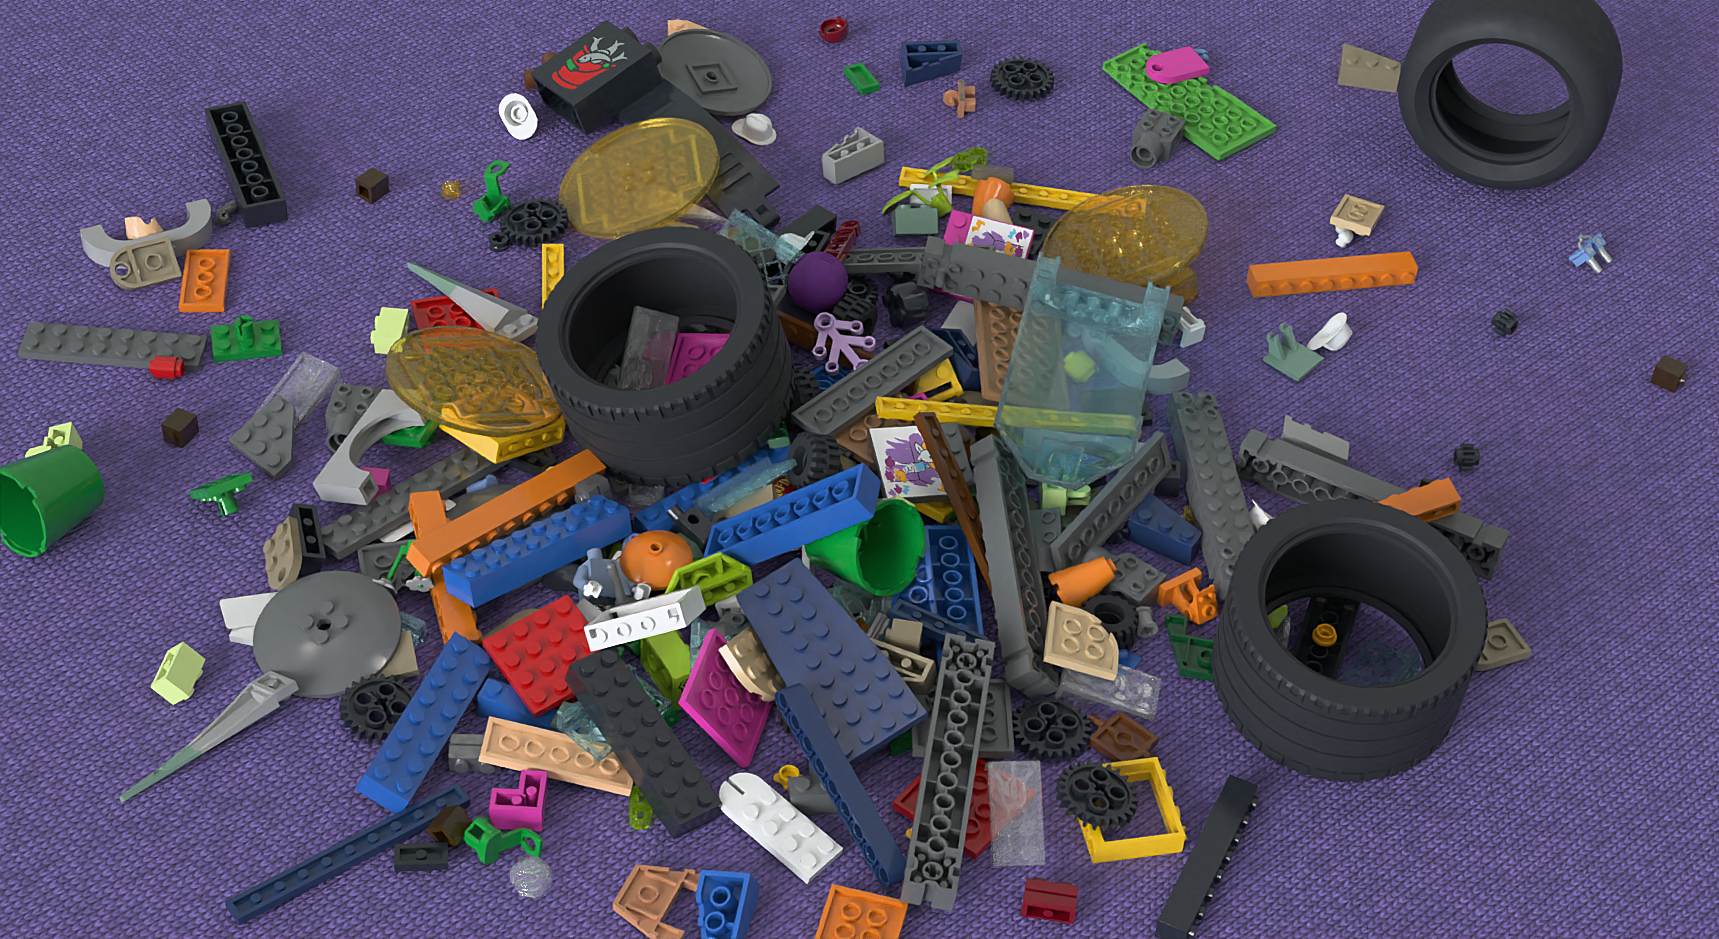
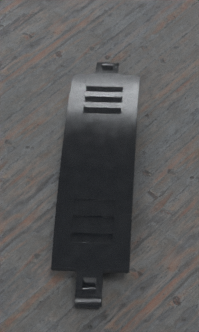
(740, 178)

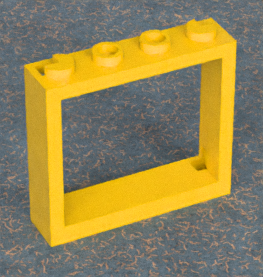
(506, 448)
(1139, 847)

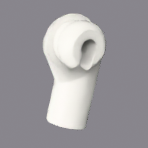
(1345, 237)

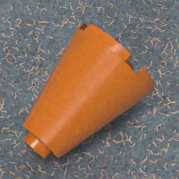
(991, 189)
(1083, 580)

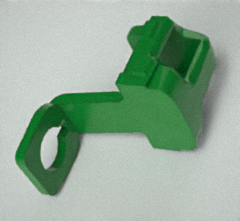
(492, 202)
(493, 842)

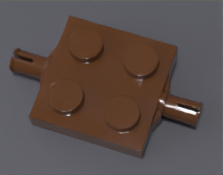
(1122, 738)

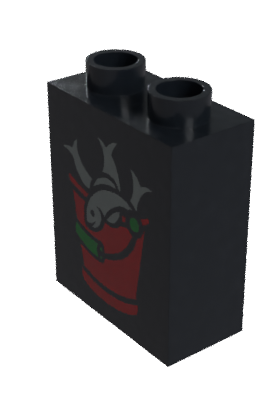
(598, 76)

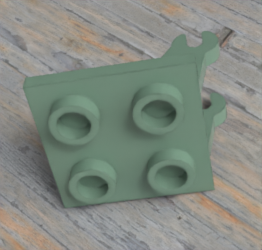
(1291, 356)

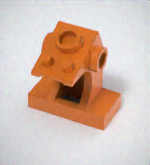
(1183, 591)

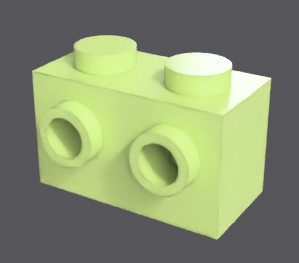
(389, 327)
(178, 673)

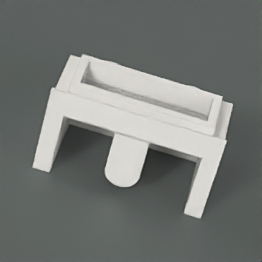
(1192, 328)

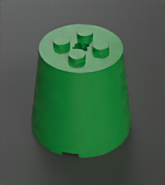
(47, 497)
(876, 552)

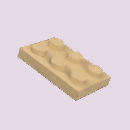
(1356, 215)

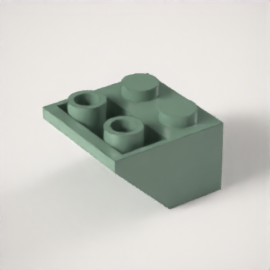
(914, 221)

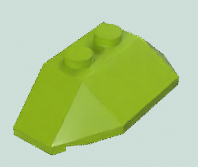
(716, 576)

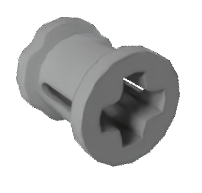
(1146, 626)

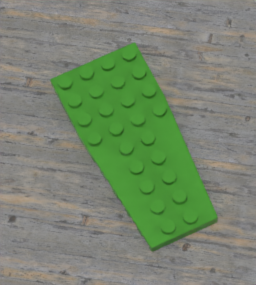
(1212, 115)

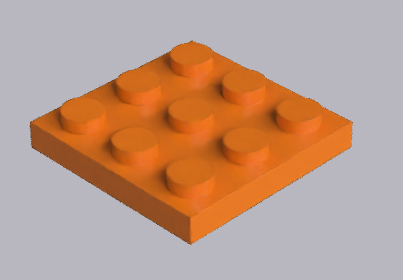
(860, 915)

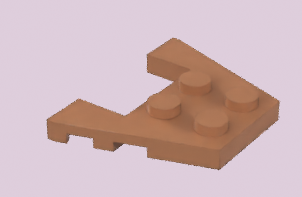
(649, 897)

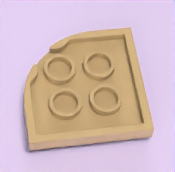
(1080, 642)
(752, 664)

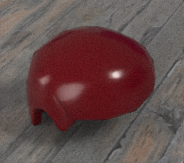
(834, 30)

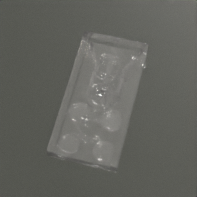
(647, 349)
(305, 385)
(1129, 692)
(1016, 813)

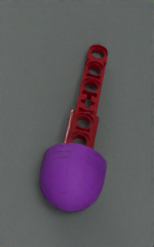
(820, 277)

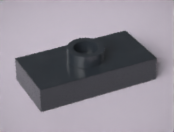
(421, 857)

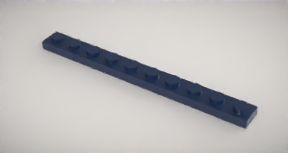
(343, 855)

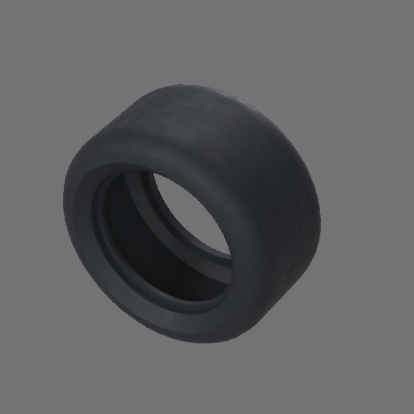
(1499, 146)

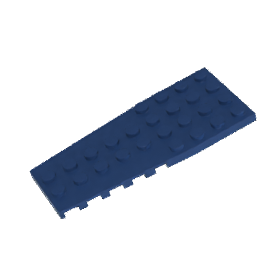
(832, 657)

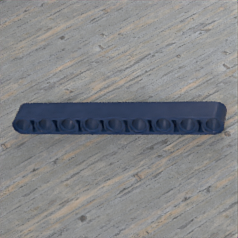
(841, 784)

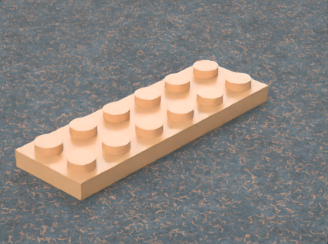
(539, 749)

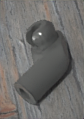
(224, 212)

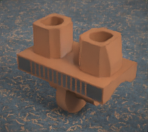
(963, 98)

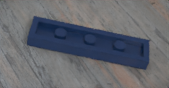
(933, 625)

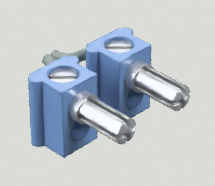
(1588, 250)

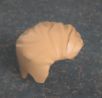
(137, 228)

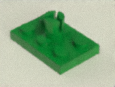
(246, 340)
(412, 436)
(222, 491)

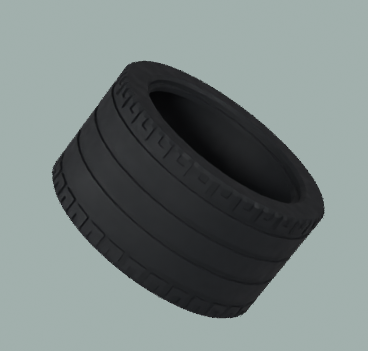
(691, 425)
(1364, 556)

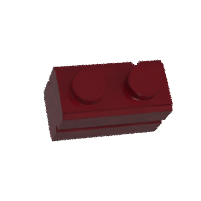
(1050, 900)

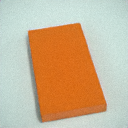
(205, 280)

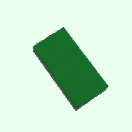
(861, 78)

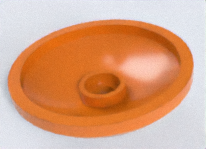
(653, 567)

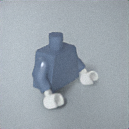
(595, 584)

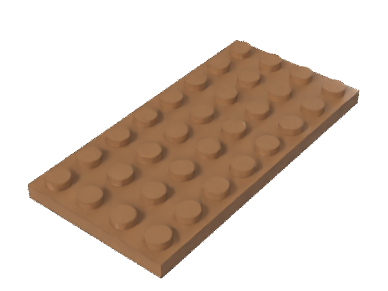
(996, 336)

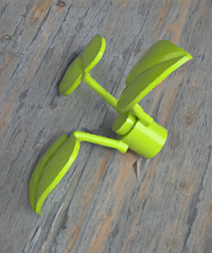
(939, 200)

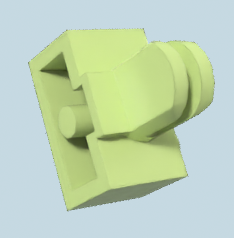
(58, 436)
(1057, 497)

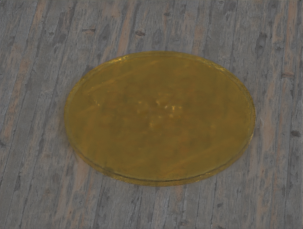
(639, 177)
(1130, 234)
(472, 381)

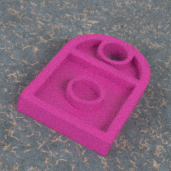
(1176, 66)

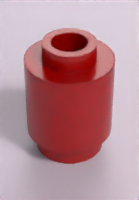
(167, 367)

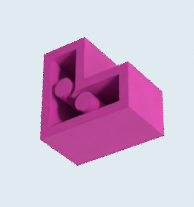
(523, 806)

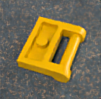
(938, 376)

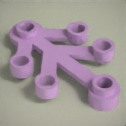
(840, 342)

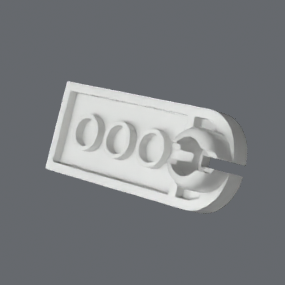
(778, 825)

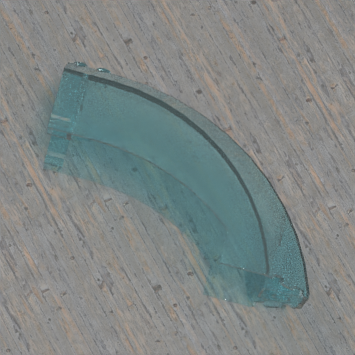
(1077, 379)

